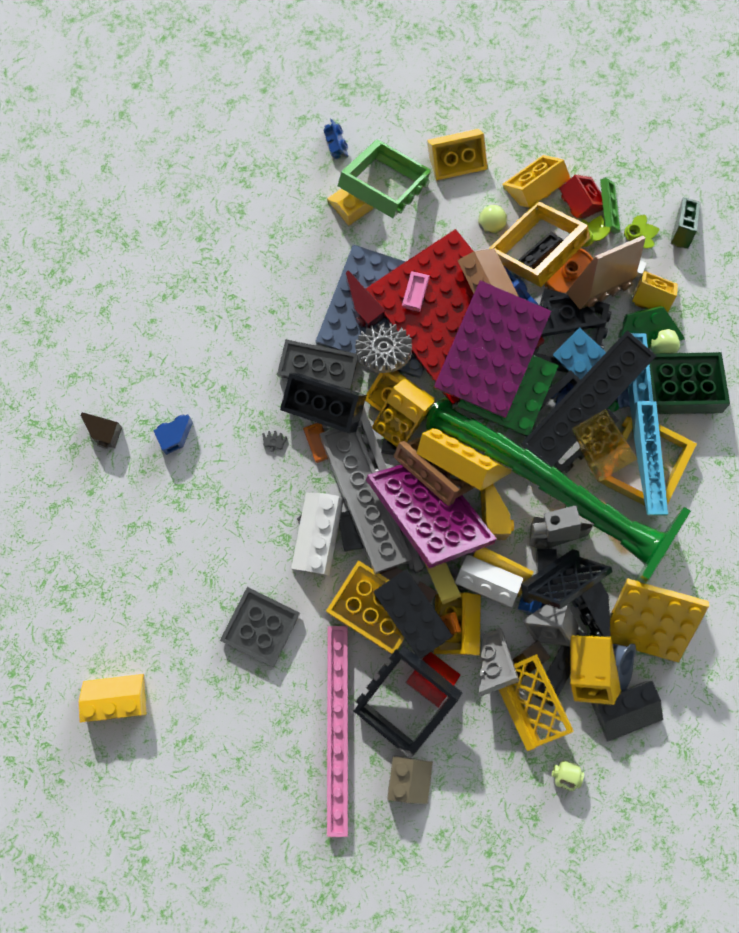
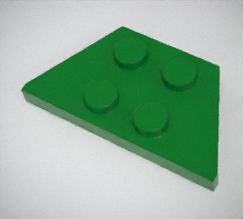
(650, 323)

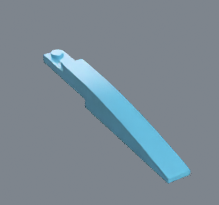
(647, 440)

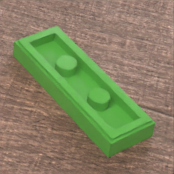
(610, 205)

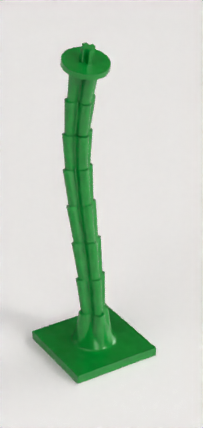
(640, 540)

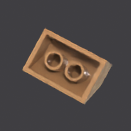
(487, 267)

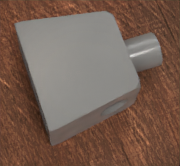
(559, 525)

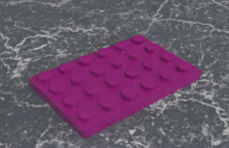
(492, 349)
(430, 525)

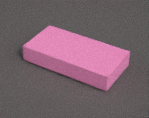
(415, 291)

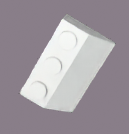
(489, 581)

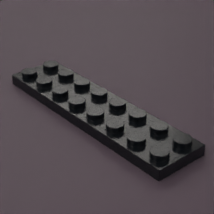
(589, 397)

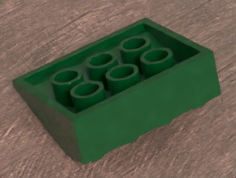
(689, 383)

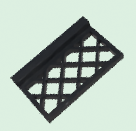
(559, 572)

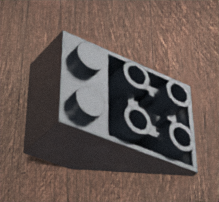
(595, 610)

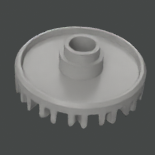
(383, 348)

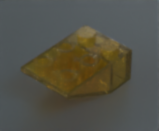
(603, 445)

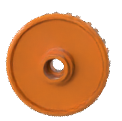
(569, 272)

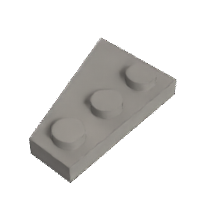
(497, 663)

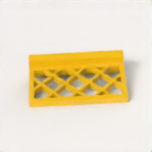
(519, 713)

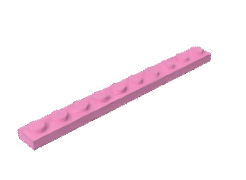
(337, 732)

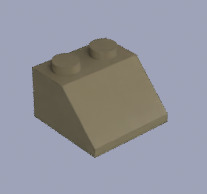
(409, 780)

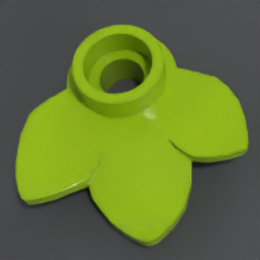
(641, 228)
(596, 230)

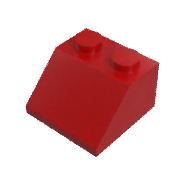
(582, 196)
(427, 689)

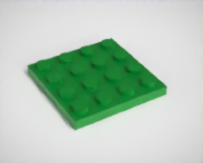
(527, 399)

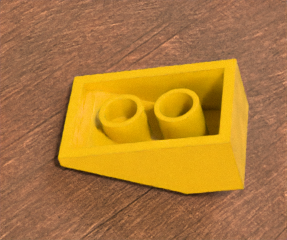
(495, 513)

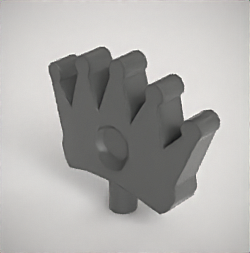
(274, 441)

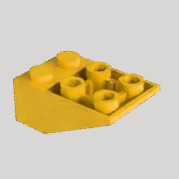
(402, 413)
(594, 670)

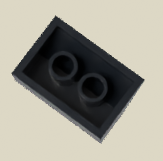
(632, 710)

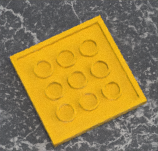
(655, 619)

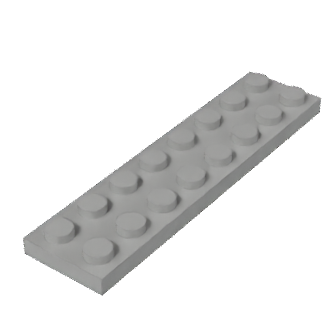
(373, 522)

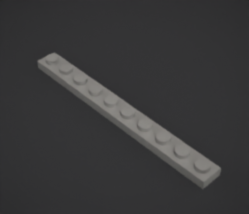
(376, 456)

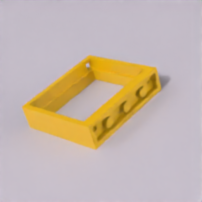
(578, 237)
(687, 449)

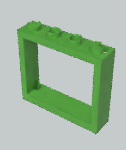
(391, 157)

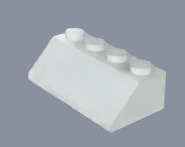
(317, 533)

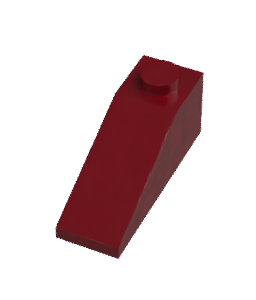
(366, 308)

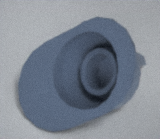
(624, 662)

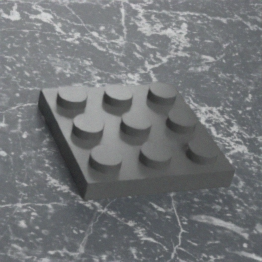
(260, 627)

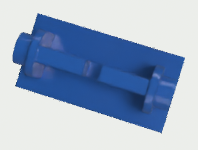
(334, 133)

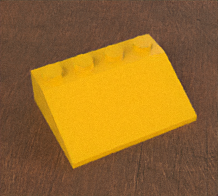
(460, 459)
(361, 610)

